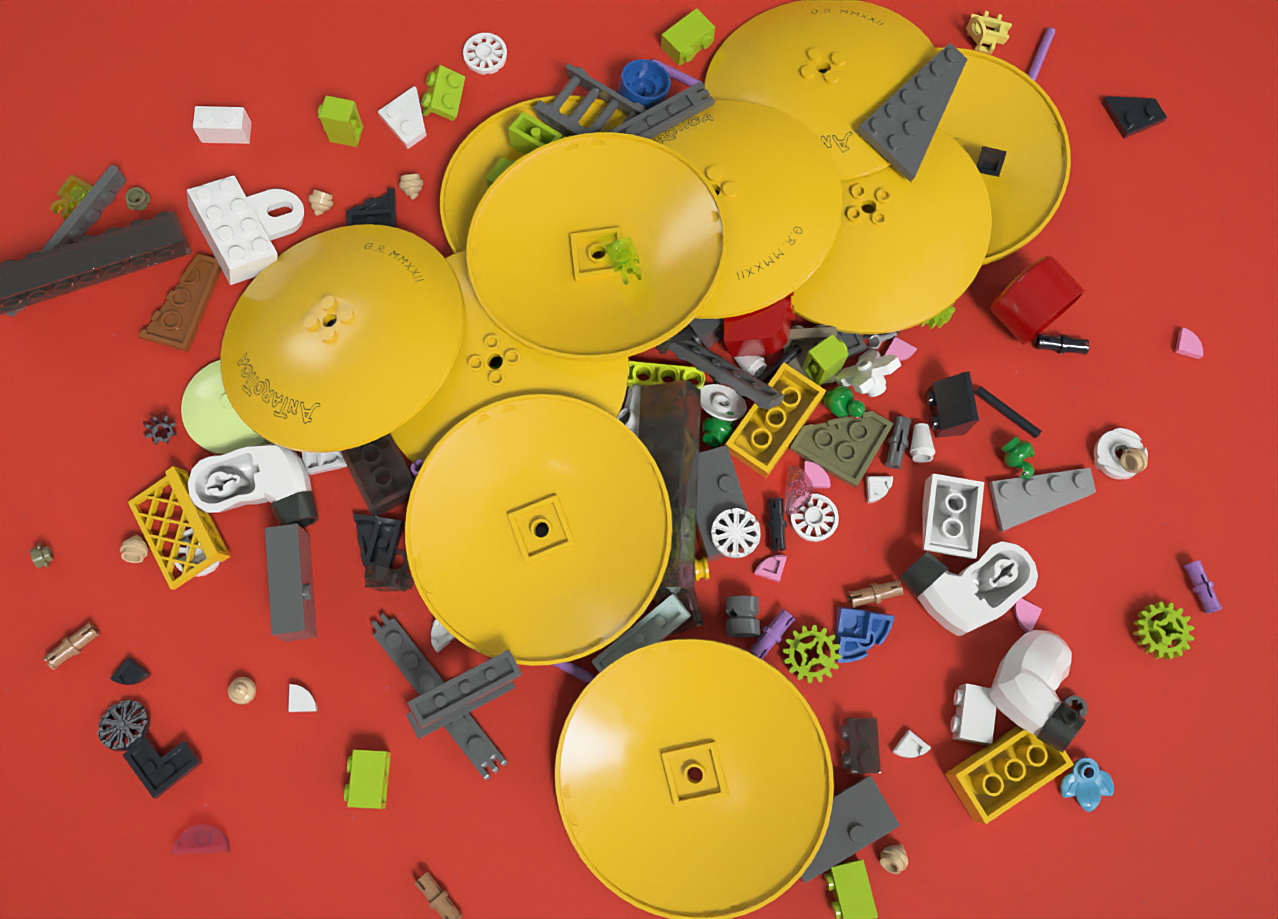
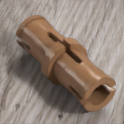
(875, 593)
(71, 645)
(437, 897)

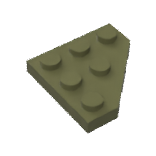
(843, 445)

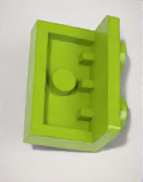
(443, 93)

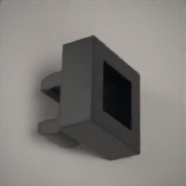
(991, 161)

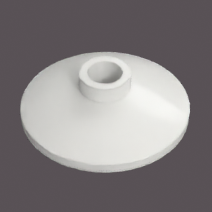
(719, 399)

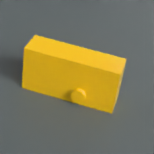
(769, 432)
(1005, 773)

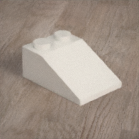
(952, 515)

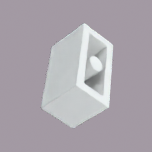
(222, 124)
(974, 715)

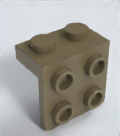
(807, 339)

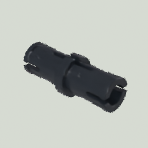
(1062, 344)
(776, 524)

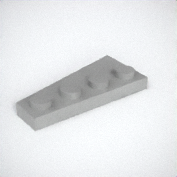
(1025, 499)

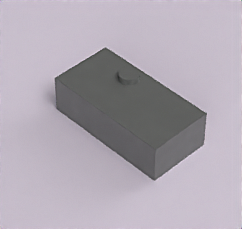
(717, 492)
(290, 583)
(855, 821)

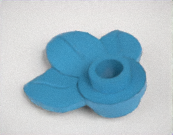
(1089, 787)

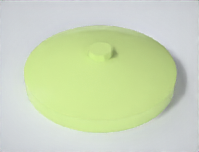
(211, 417)

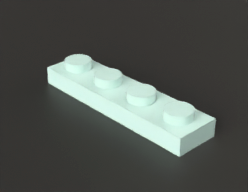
(647, 631)

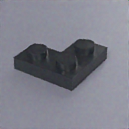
(161, 772)

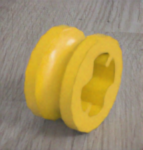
(701, 569)

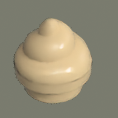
(411, 185)
(320, 202)
(1134, 460)
(134, 549)
(242, 690)
(894, 859)

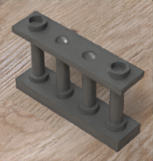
(570, 125)
(463, 694)

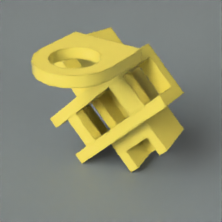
(978, 31)

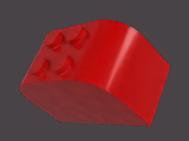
(760, 331)

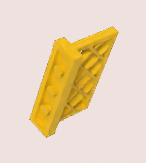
(199, 520)

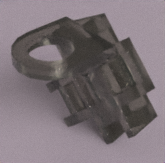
(387, 579)

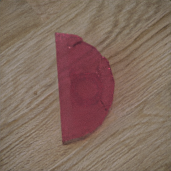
(798, 490)
(201, 839)

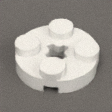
(1105, 449)

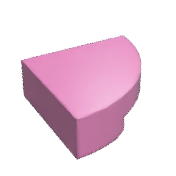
(1189, 344)
(900, 349)
(817, 475)
(771, 568)
(1026, 614)

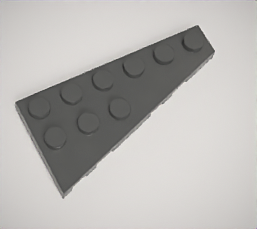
(911, 116)

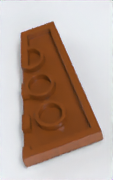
(185, 306)

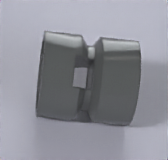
(742, 616)

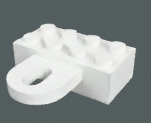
(240, 225)

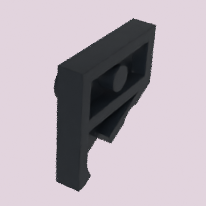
(1133, 114)
(375, 211)
(378, 539)

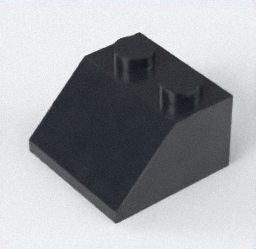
(952, 405)

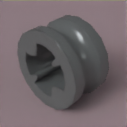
(1080, 702)

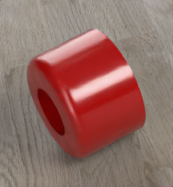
(1036, 298)

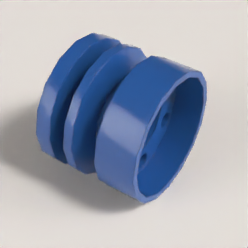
(644, 83)

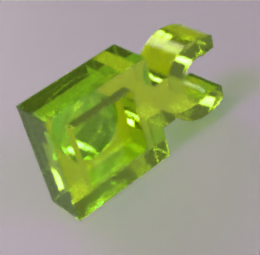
(71, 195)
(624, 258)

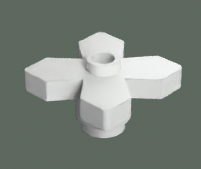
(868, 373)

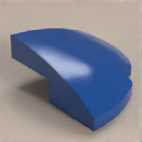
(858, 631)

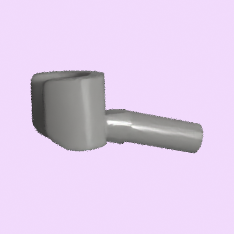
(875, 340)

